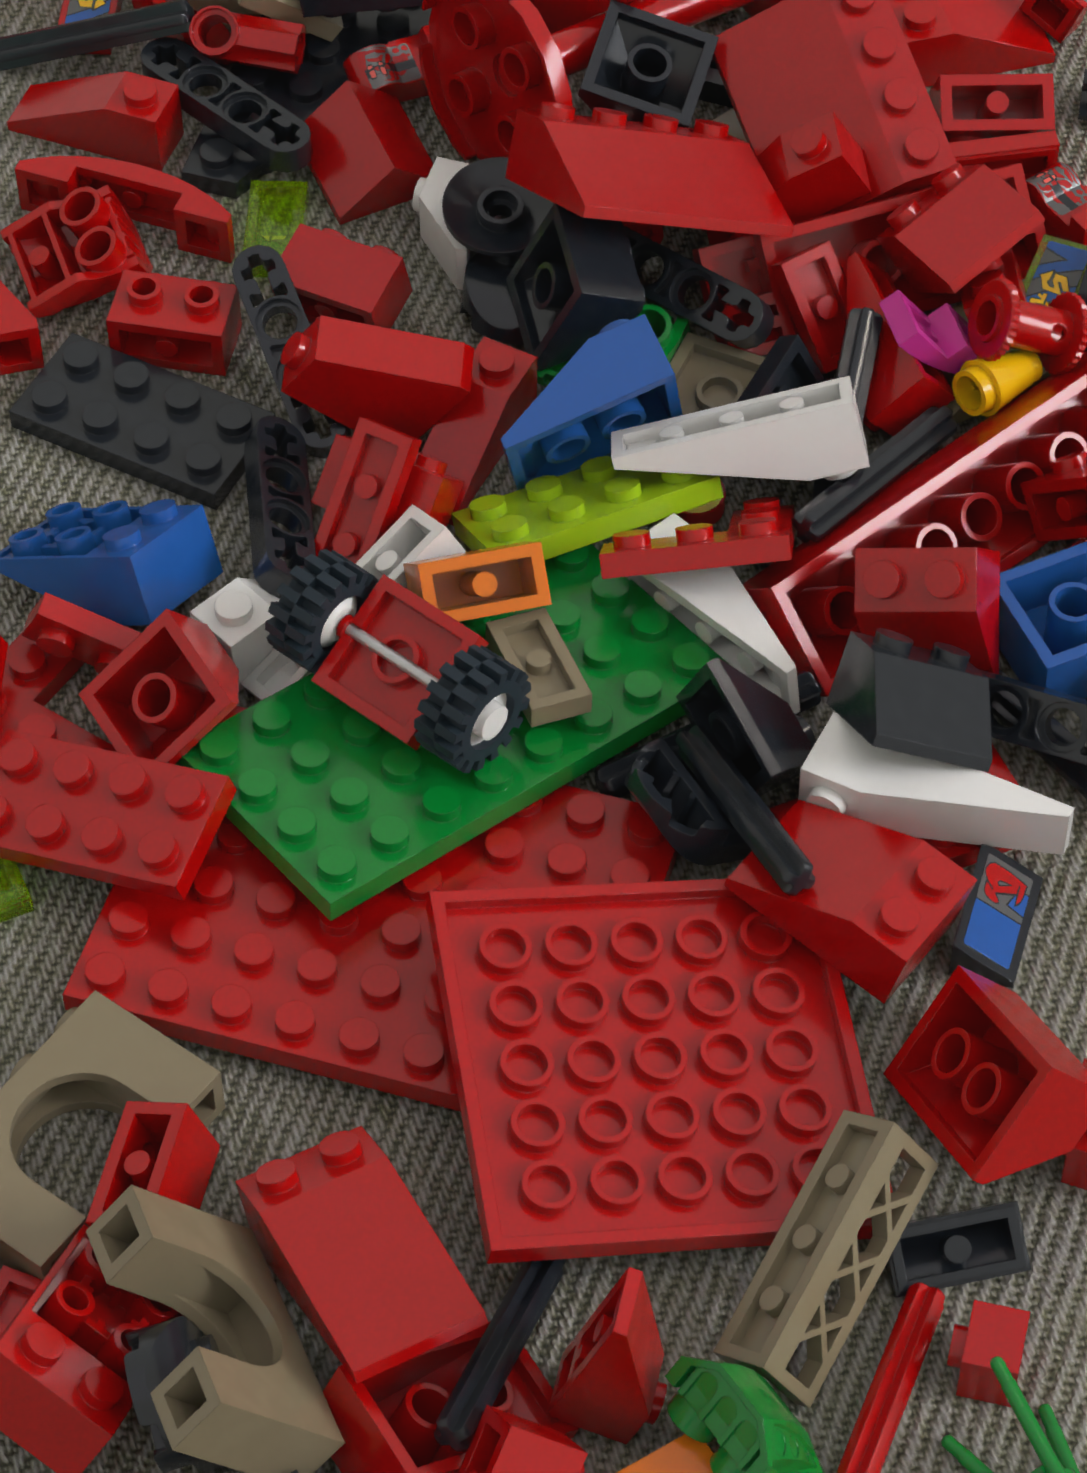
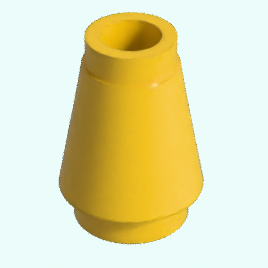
(989, 386)

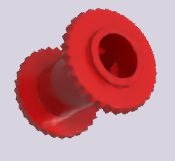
(1004, 322)

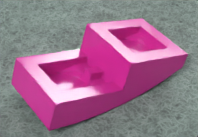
(933, 339)

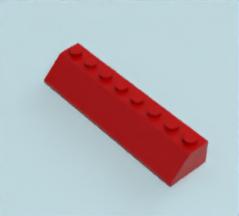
(953, 499)

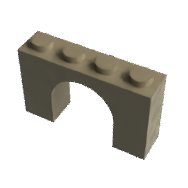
(89, 1062)
(259, 1396)

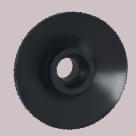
(482, 193)

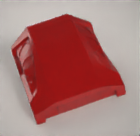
(75, 249)

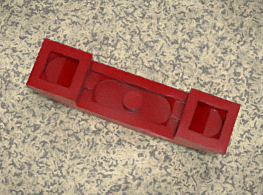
(146, 194)

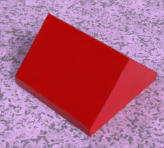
(364, 152)

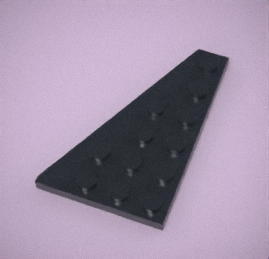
(227, 170)

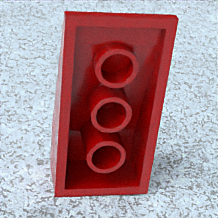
(358, 1253)

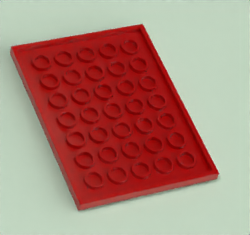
(348, 997)

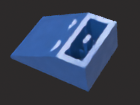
(116, 557)

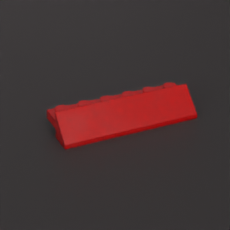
(750, 257)

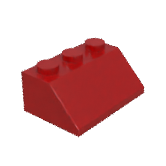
(991, 1079)

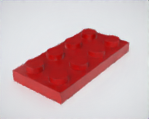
(107, 813)

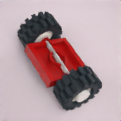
(398, 660)

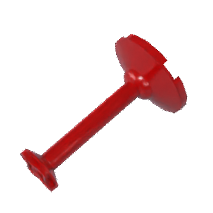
(502, 57)

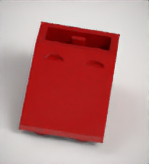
(65, 1360)

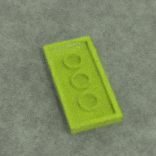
(581, 507)

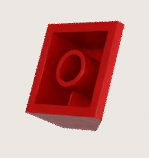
(957, 228)
(932, 597)
(164, 689)

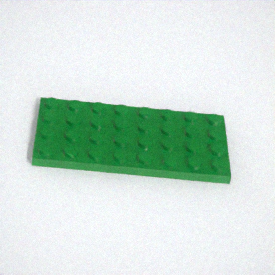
(361, 810)

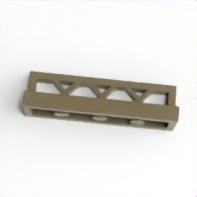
(821, 1245)

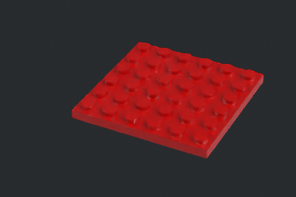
(638, 1065)

